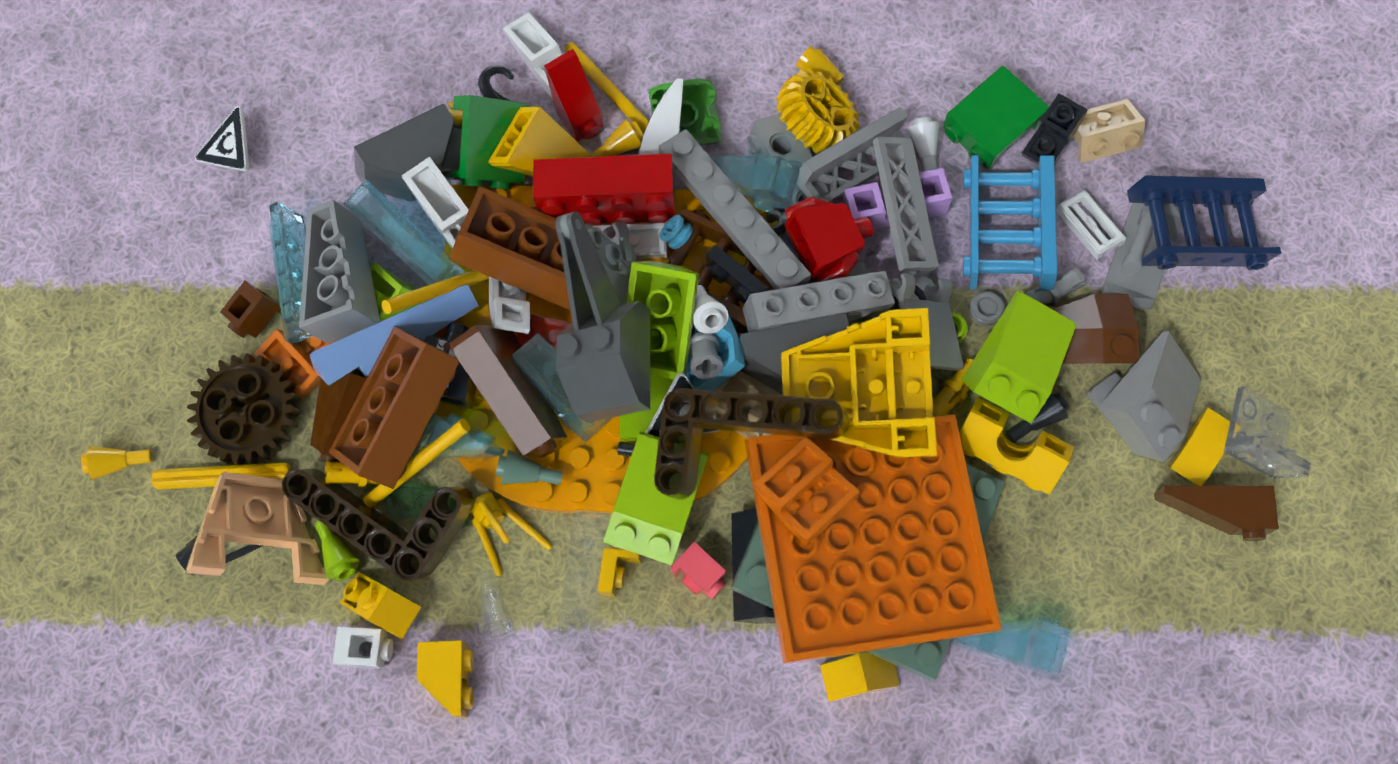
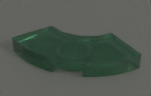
(410, 501)

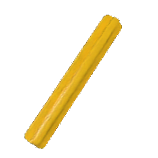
(207, 476)

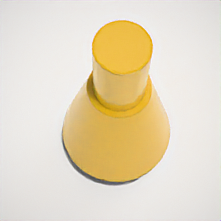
(622, 140)
(104, 461)

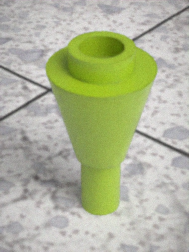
(337, 557)

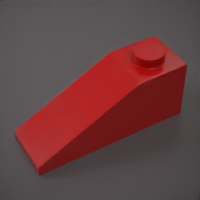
(573, 96)

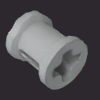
(705, 361)

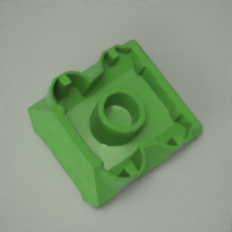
(697, 109)

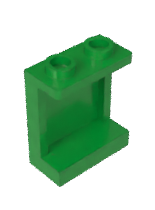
(994, 116)
(482, 129)

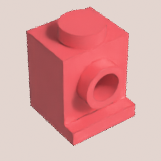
(699, 572)

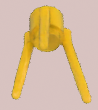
(489, 514)

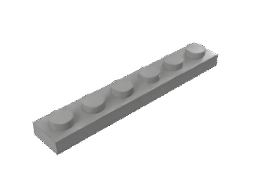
(734, 213)

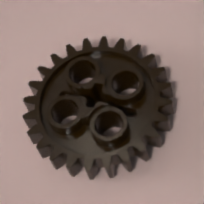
(254, 435)

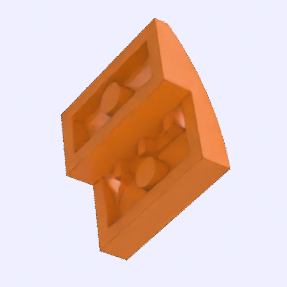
(293, 359)
(806, 490)

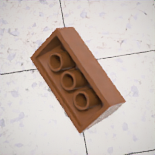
(512, 246)
(393, 408)

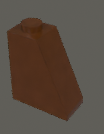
(332, 409)

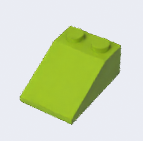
(1021, 357)
(644, 517)

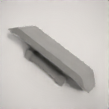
(1126, 269)

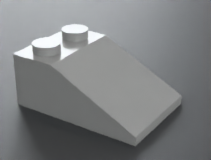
(1154, 400)

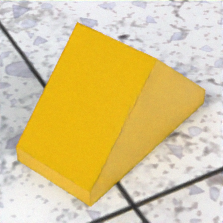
(858, 676)

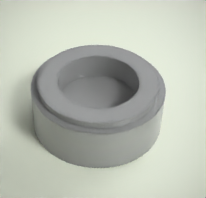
(986, 308)

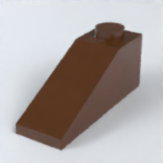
(1230, 509)

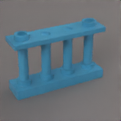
(1041, 237)

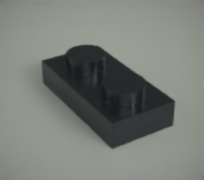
(724, 268)

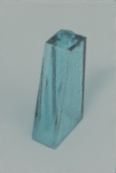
(401, 234)

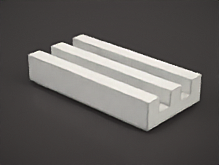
(1082, 233)

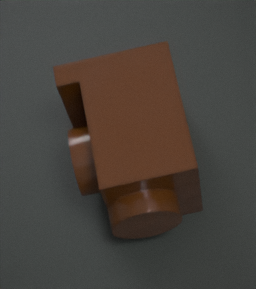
(249, 310)

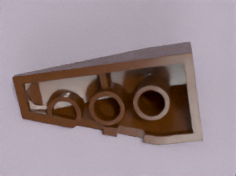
(1104, 330)

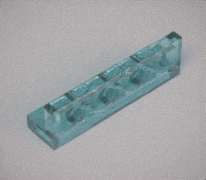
(288, 248)

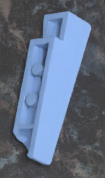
(364, 347)

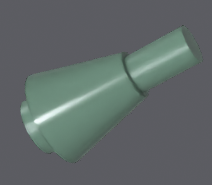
(518, 469)

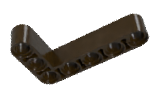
(735, 419)
(376, 525)

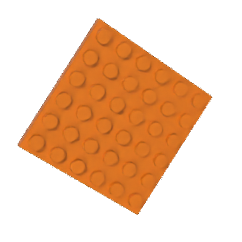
(891, 566)

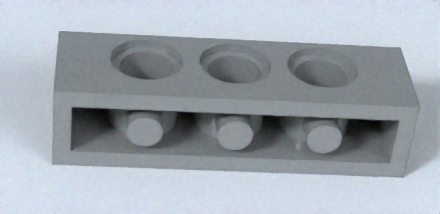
(858, 296)

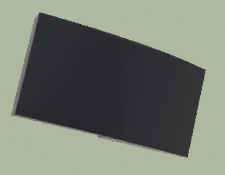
(1055, 130)

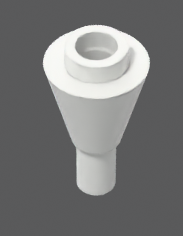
(925, 139)
(709, 314)

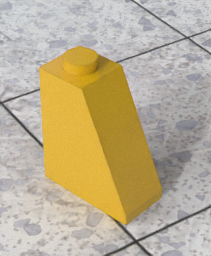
(532, 137)

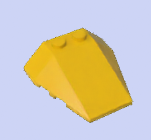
(877, 376)

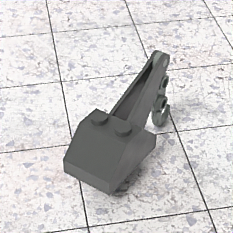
(607, 344)

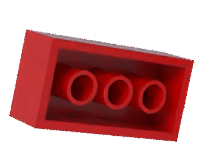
(606, 188)

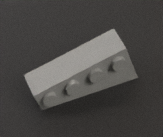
(336, 275)

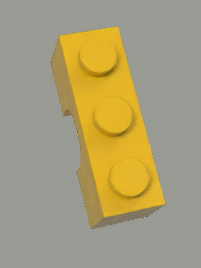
(1035, 464)

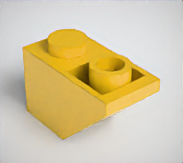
(379, 605)
(444, 674)

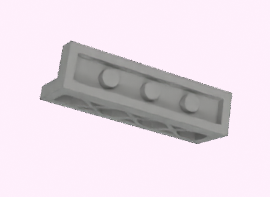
(843, 153)
(905, 205)

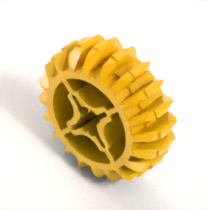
(816, 110)

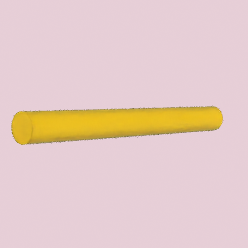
(609, 88)
(431, 291)
(420, 461)

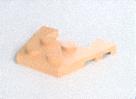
(254, 513)

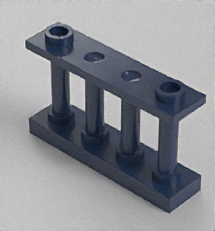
(1212, 193)

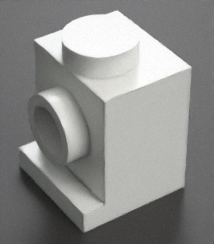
(350, 644)

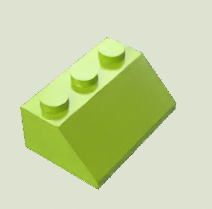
(671, 298)

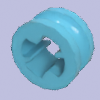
(676, 232)

